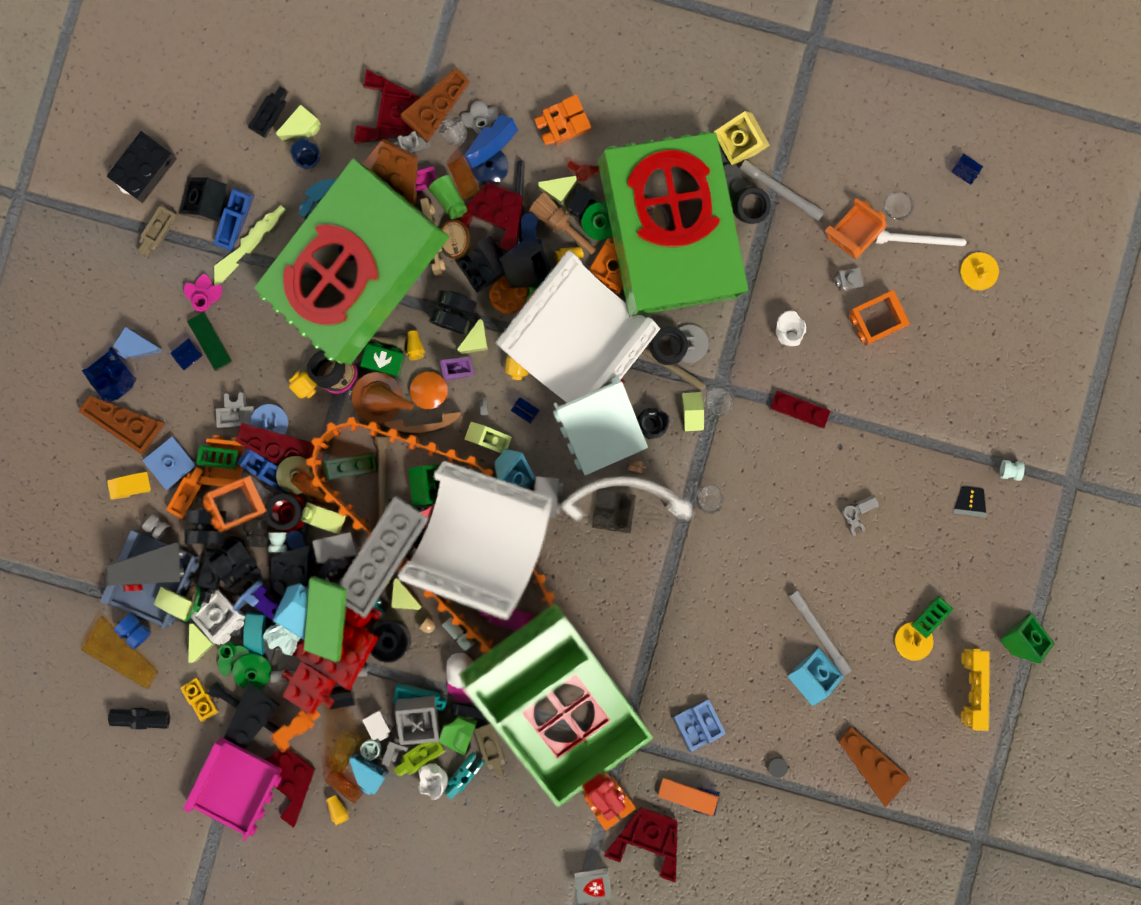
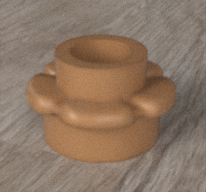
(636, 467)

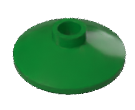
(600, 230)
(251, 663)

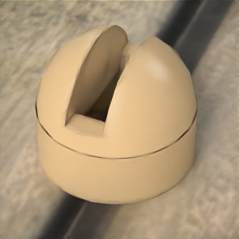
(428, 625)

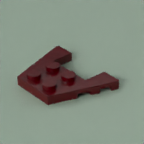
(393, 104)
(499, 209)
(294, 783)
(652, 833)

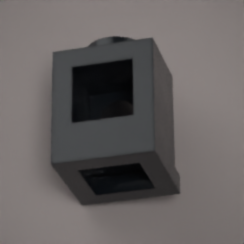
(580, 203)

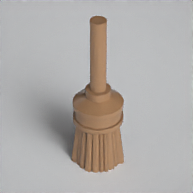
(557, 219)

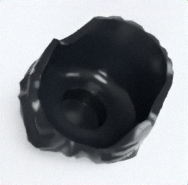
(653, 423)

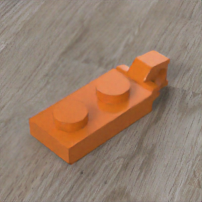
(186, 493)

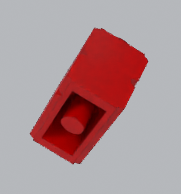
(604, 797)

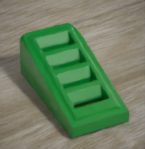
(201, 449)
(927, 612)

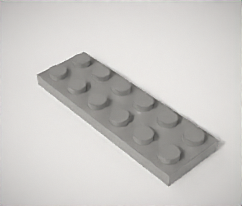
(382, 555)

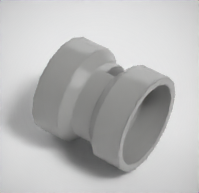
(155, 527)

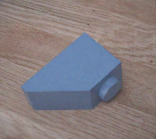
(134, 345)

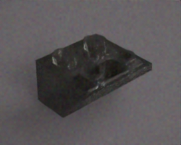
(614, 511)

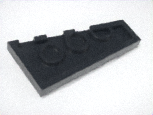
(250, 716)

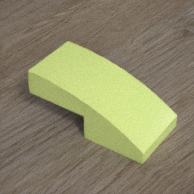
(173, 603)

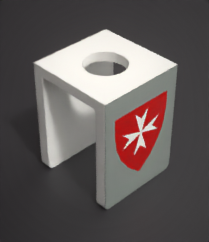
(592, 885)

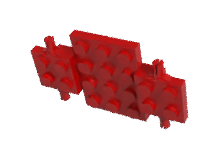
(318, 675)

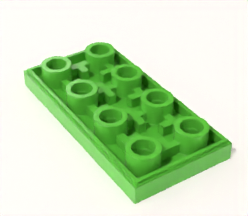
(325, 619)

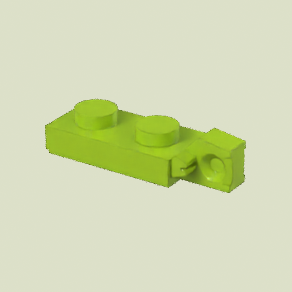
(418, 757)

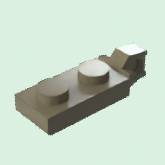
(156, 230)
(490, 748)

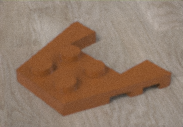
(395, 167)

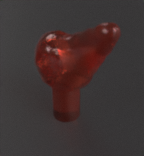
(583, 172)

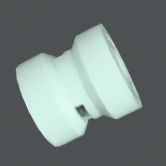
(1012, 470)
(277, 542)
(371, 752)

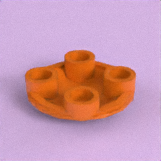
(507, 299)
(428, 390)

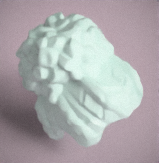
(279, 636)

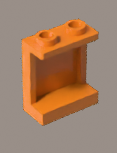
(857, 229)
(222, 476)

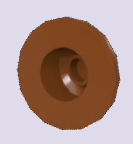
(378, 398)

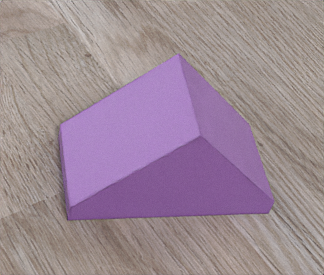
(457, 368)

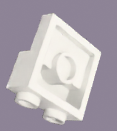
(218, 618)

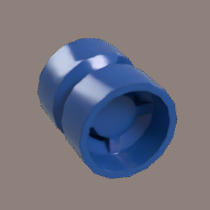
(132, 631)

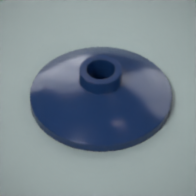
(493, 174)

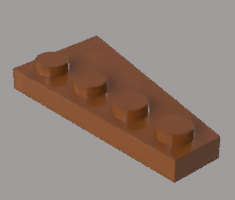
(433, 107)
(129, 427)
(877, 770)

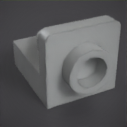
(849, 279)
(391, 753)

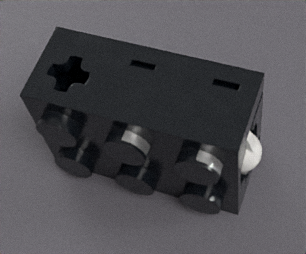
(141, 167)

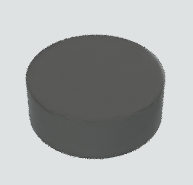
(777, 767)

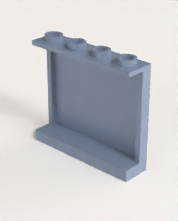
(142, 602)

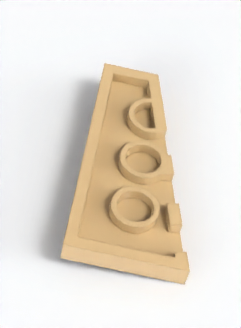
(438, 264)

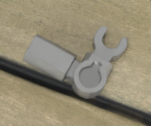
(851, 512)

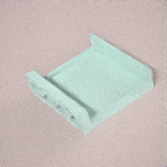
(601, 427)

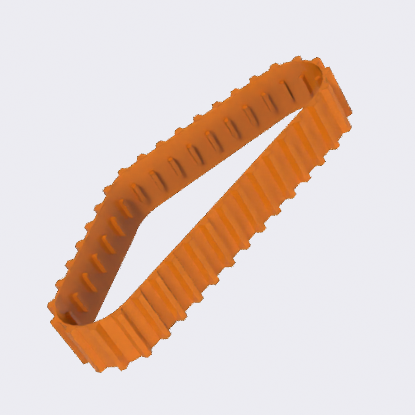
(360, 524)

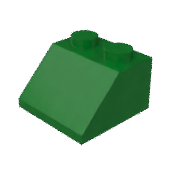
(423, 485)

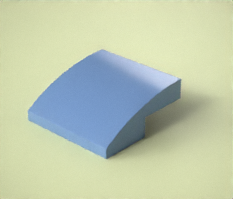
(699, 725)

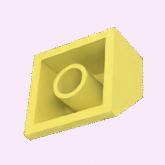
(741, 138)

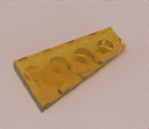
(115, 653)

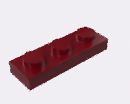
(800, 409)

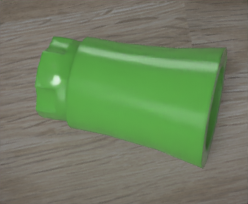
(448, 196)

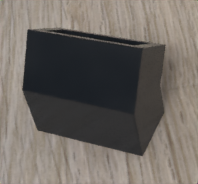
(342, 697)

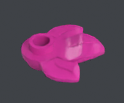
(202, 290)

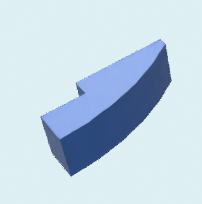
(491, 140)
(233, 218)
(260, 467)

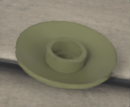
(287, 468)

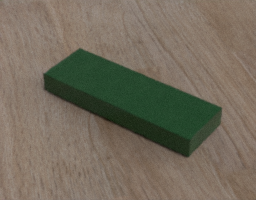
(209, 341)
(349, 466)

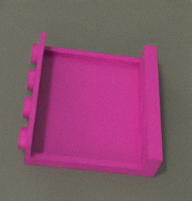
(234, 787)

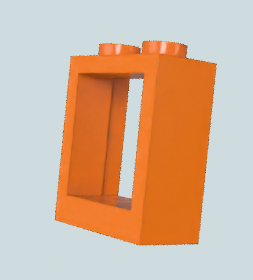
(895, 308)
(252, 497)

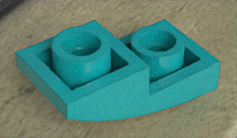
(253, 632)

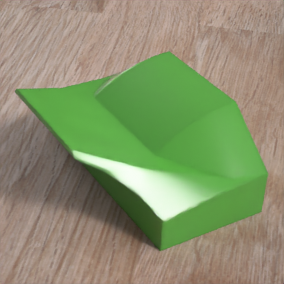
(458, 734)

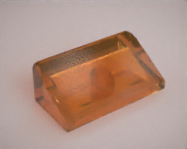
(463, 178)
(304, 484)
(343, 786)

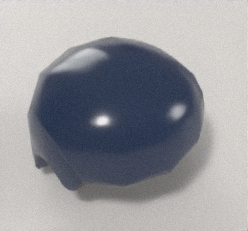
(305, 153)

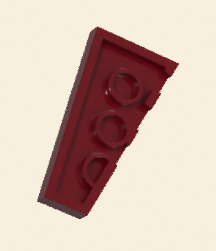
(272, 444)

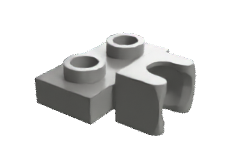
(412, 142)
(234, 412)

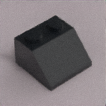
(203, 198)

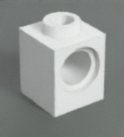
(377, 725)

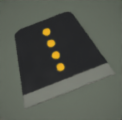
(971, 502)

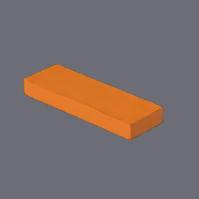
(688, 796)

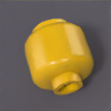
(515, 370)
(302, 385)

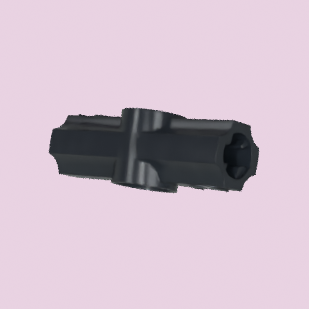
(139, 718)

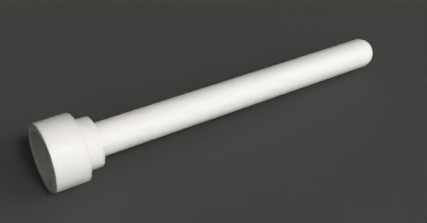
(885, 236)

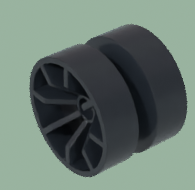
(454, 306)
(205, 531)
(392, 642)

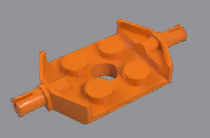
(600, 269)

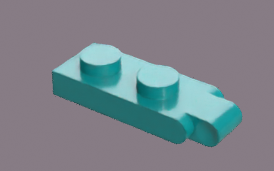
(406, 691)

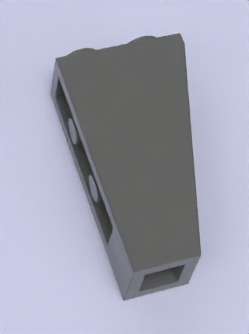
(150, 567)

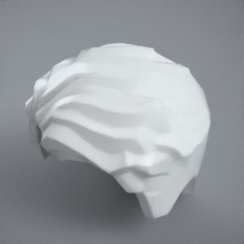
(790, 328)
(454, 666)
(432, 780)

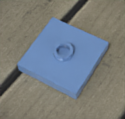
(169, 463)

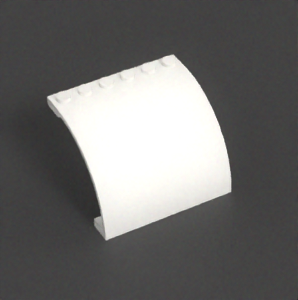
(576, 333)
(679, 508)
(479, 540)

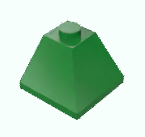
(1028, 640)

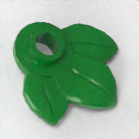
(227, 660)

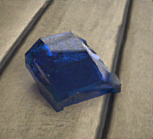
(110, 376)

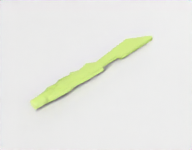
(248, 244)

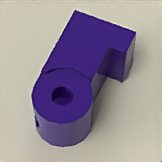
(266, 603)

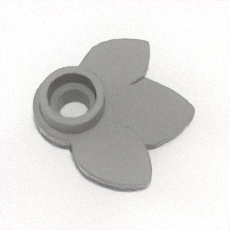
(479, 115)

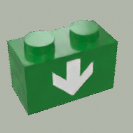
(383, 360)

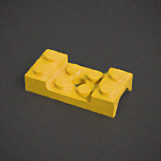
(977, 715)

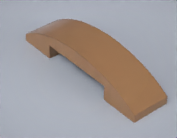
(448, 419)

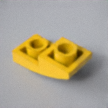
(128, 485)
(201, 702)

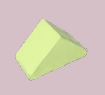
(558, 188)
(475, 339)
(693, 411)
(403, 597)
(198, 643)

